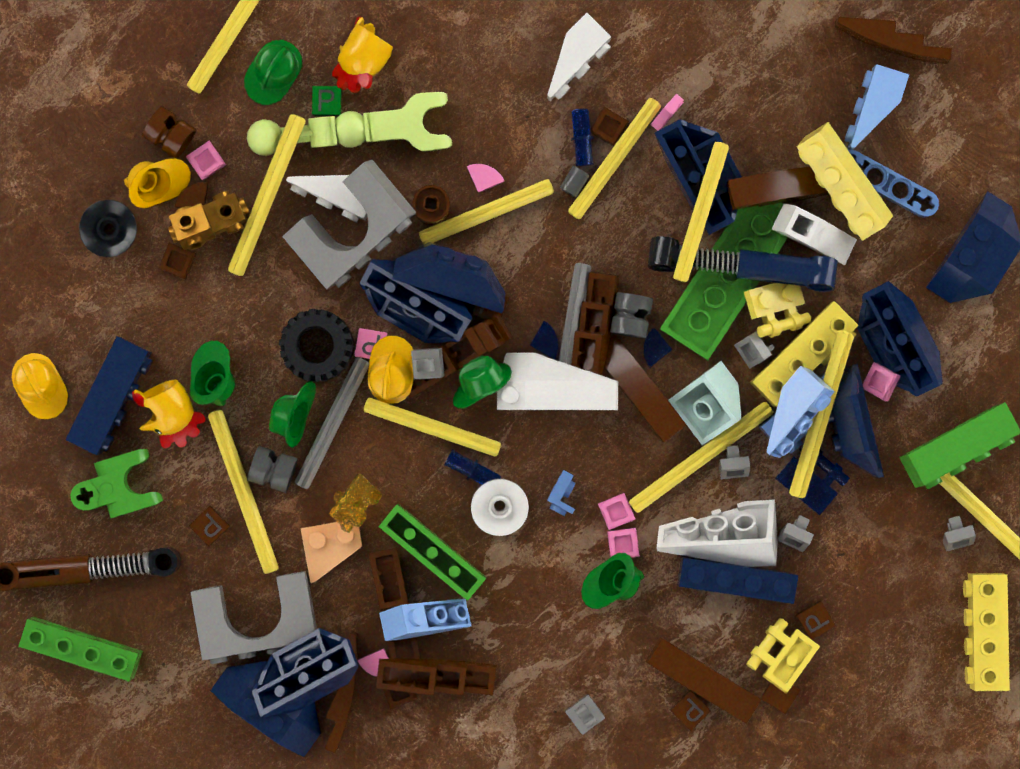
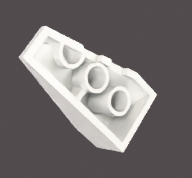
(554, 385)
(735, 536)

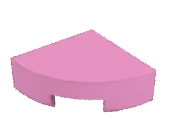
(667, 112)
(484, 176)
(371, 662)

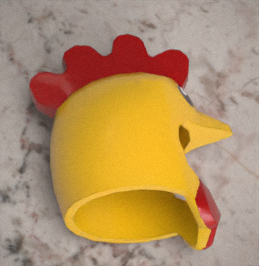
(361, 57)
(172, 413)

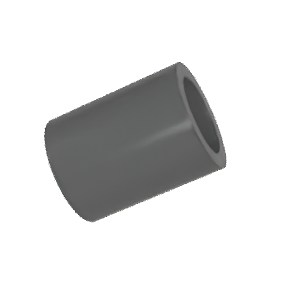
(574, 181)

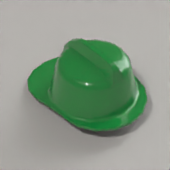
(273, 72)
(211, 374)
(479, 379)
(290, 414)
(611, 582)

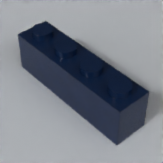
(109, 396)
(737, 580)

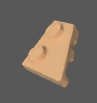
(327, 547)

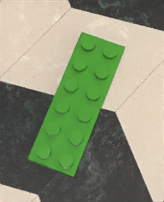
(715, 297)

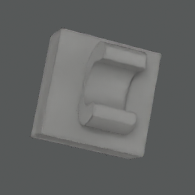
(753, 349)
(427, 363)
(734, 465)
(796, 534)
(958, 535)
(585, 714)

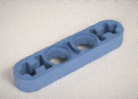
(890, 178)

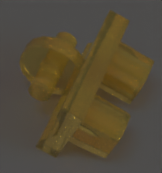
(353, 502)

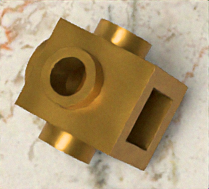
(216, 210)
(190, 227)

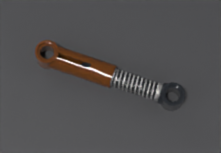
(83, 568)

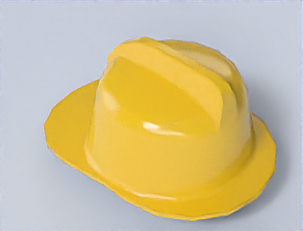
(157, 182)
(391, 370)
(39, 386)

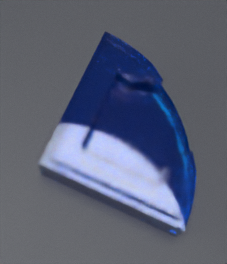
(546, 340)
(655, 347)

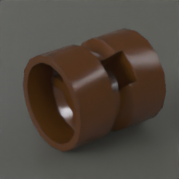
(168, 132)
(431, 205)

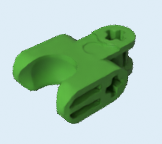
(112, 486)

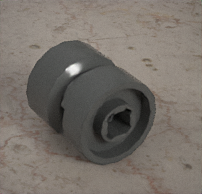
(631, 315)
(272, 469)

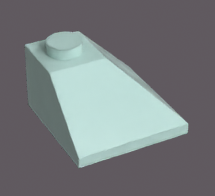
(709, 403)

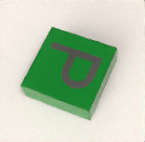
(326, 100)

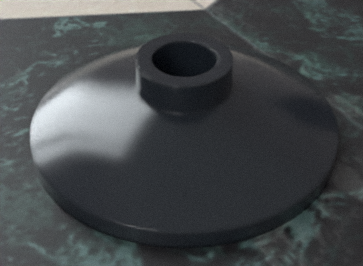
(97, 218)

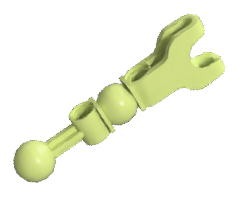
(353, 128)

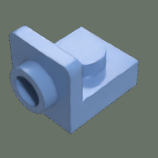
(562, 488)

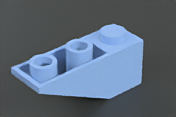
(881, 96)
(798, 404)
(424, 619)

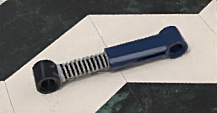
(815, 273)

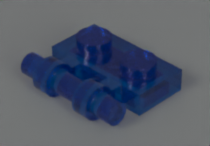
(819, 491)

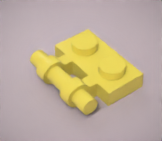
(774, 298)
(791, 659)

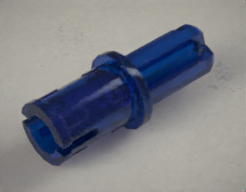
(582, 137)
(470, 468)

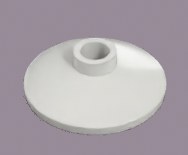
(501, 521)

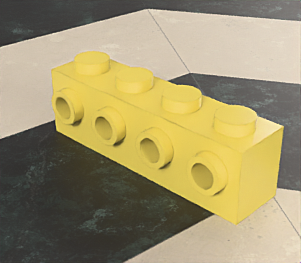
(844, 181)
(807, 349)
(987, 631)

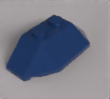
(687, 153)
(979, 253)
(451, 275)
(414, 309)
(899, 338)
(853, 425)
(304, 673)
(292, 730)

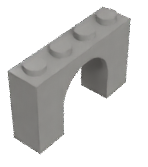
(386, 214)
(221, 639)

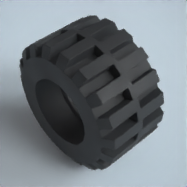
(298, 327)

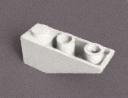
(579, 47)
(329, 192)
(814, 233)

